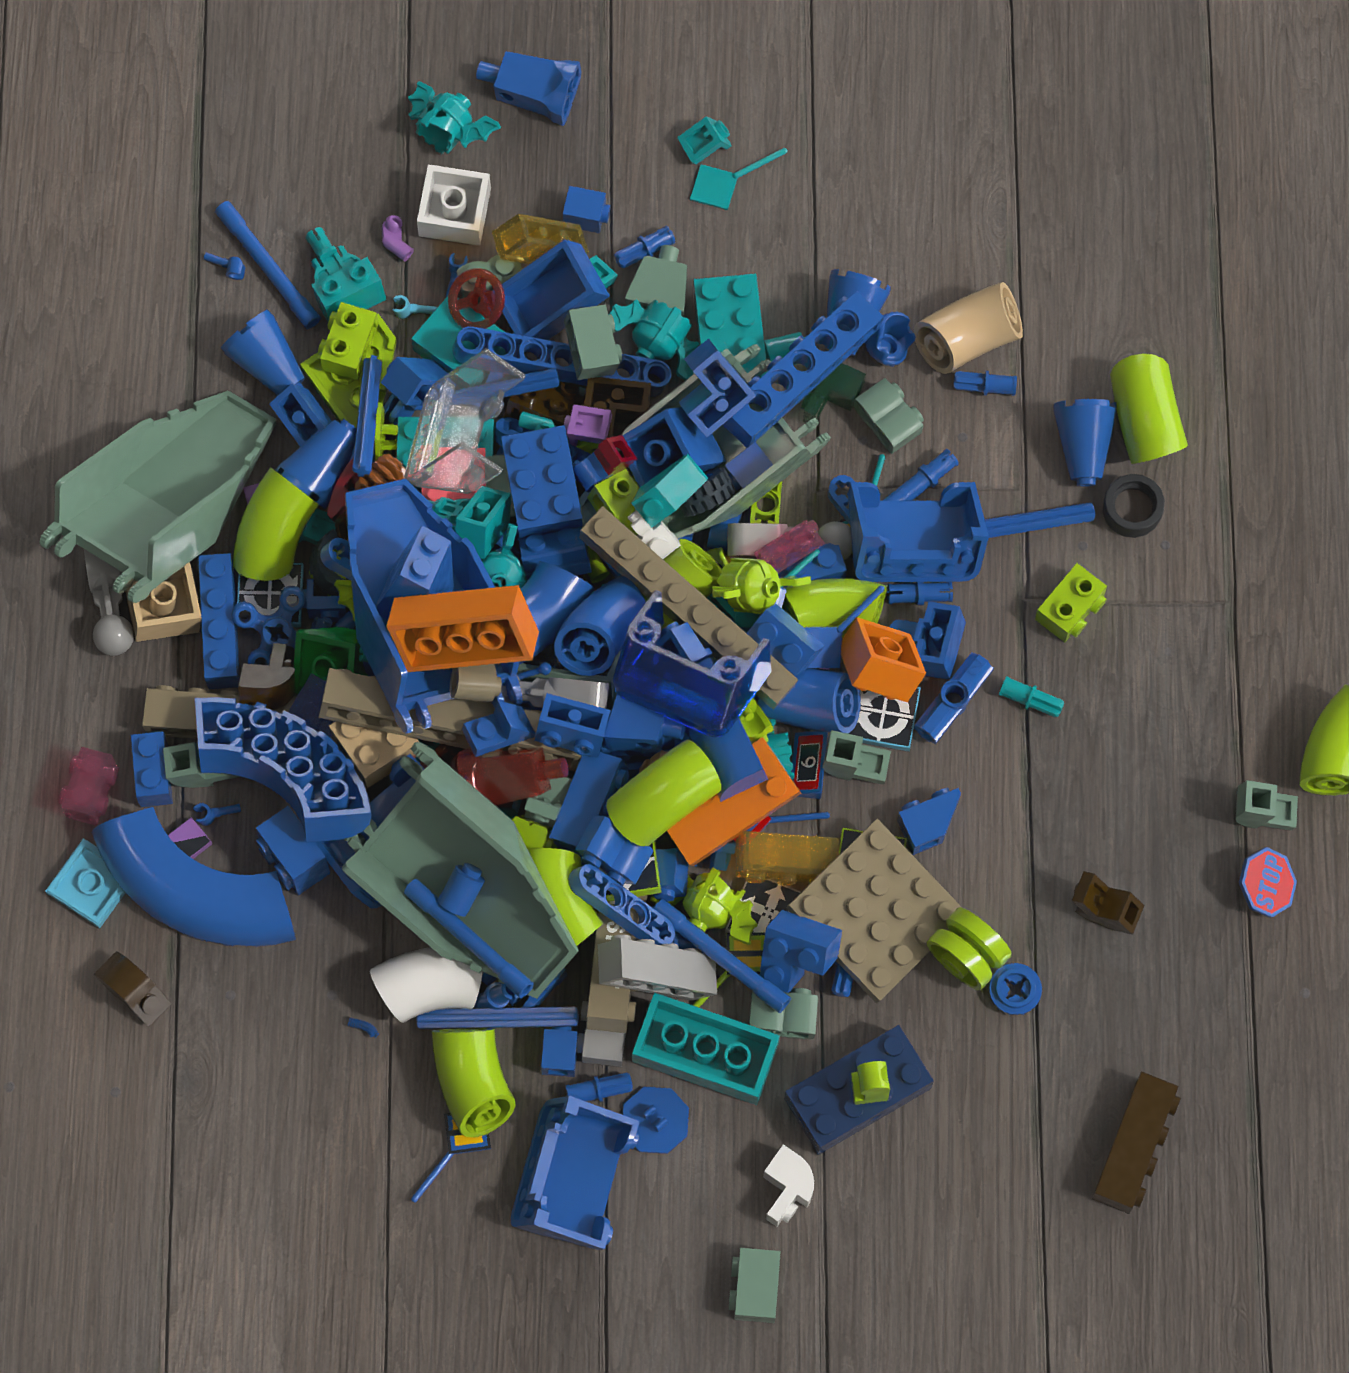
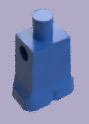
(534, 83)

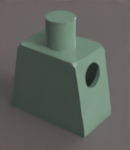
(660, 280)

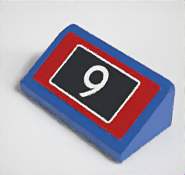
(808, 762)

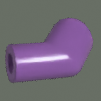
(393, 238)

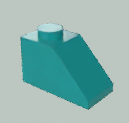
(668, 490)

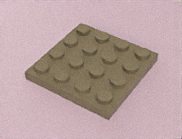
(881, 905)

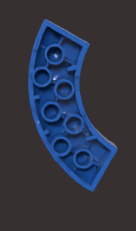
(286, 758)
(187, 893)

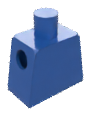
(638, 728)

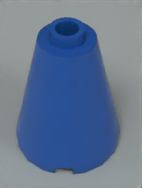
(848, 285)
(264, 353)
(1085, 437)
(321, 461)

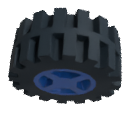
(711, 493)

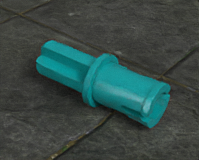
(1031, 697)

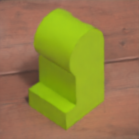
(870, 1083)

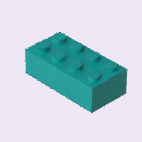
(730, 314)
(705, 1048)

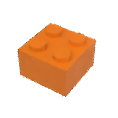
(882, 660)

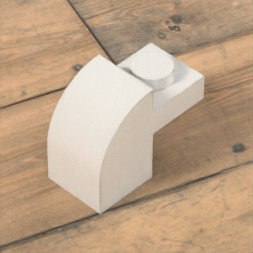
(794, 1178)

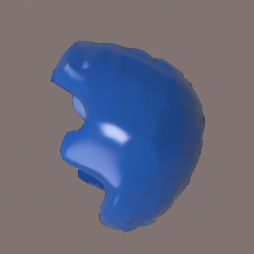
(891, 340)

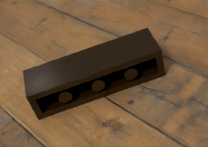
(1135, 1143)

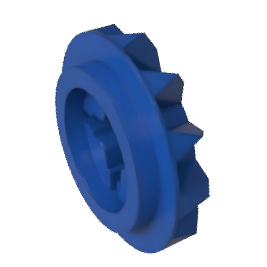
(1014, 974)

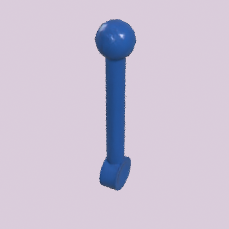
(544, 669)

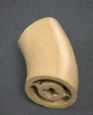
(969, 328)

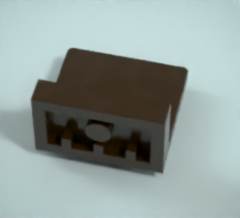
(548, 403)

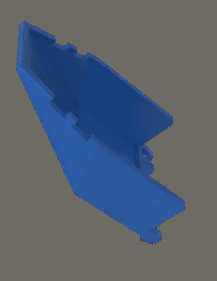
(379, 529)

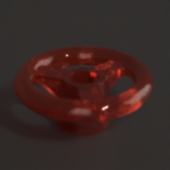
(490, 304)

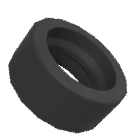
(1134, 482)

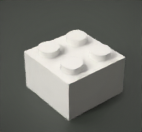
(454, 205)

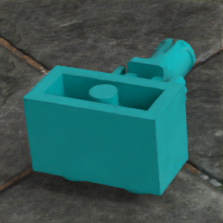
(343, 277)
(478, 519)

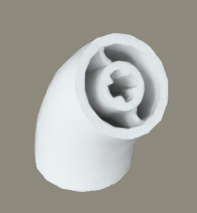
(425, 983)

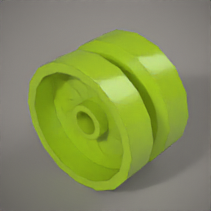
(969, 948)

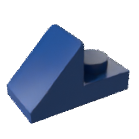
(502, 728)

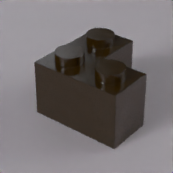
(624, 398)

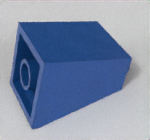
(666, 440)
(420, 570)

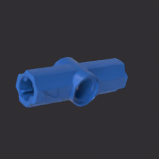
(942, 712)

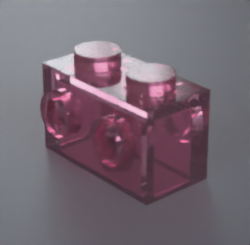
(88, 788)

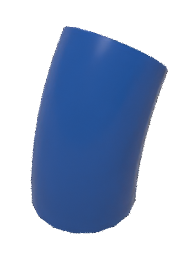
(551, 598)
(598, 627)
(818, 702)

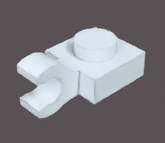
(657, 538)

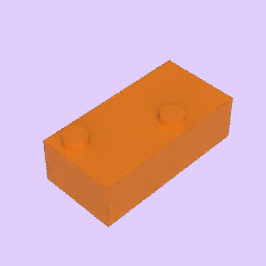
(463, 628)
(720, 822)

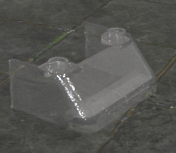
(452, 422)

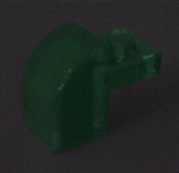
(839, 388)

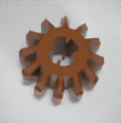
(384, 470)

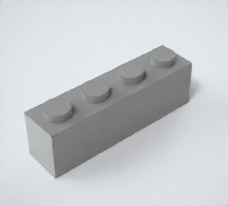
(656, 968)

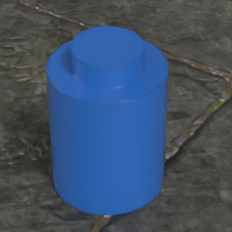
(461, 889)

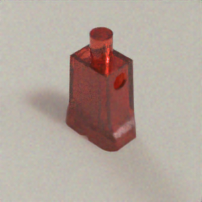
(511, 773)

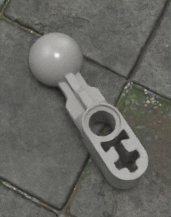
(747, 538)
(112, 632)
(582, 691)

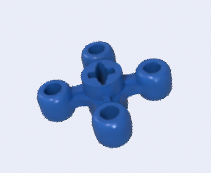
(260, 622)

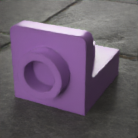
(587, 424)

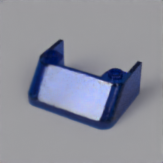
(681, 688)

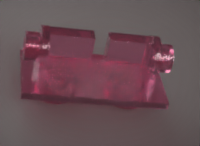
(791, 546)

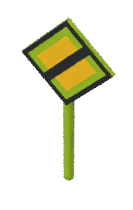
(748, 954)

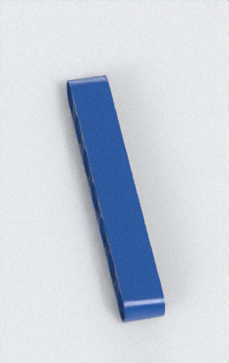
(547, 351)

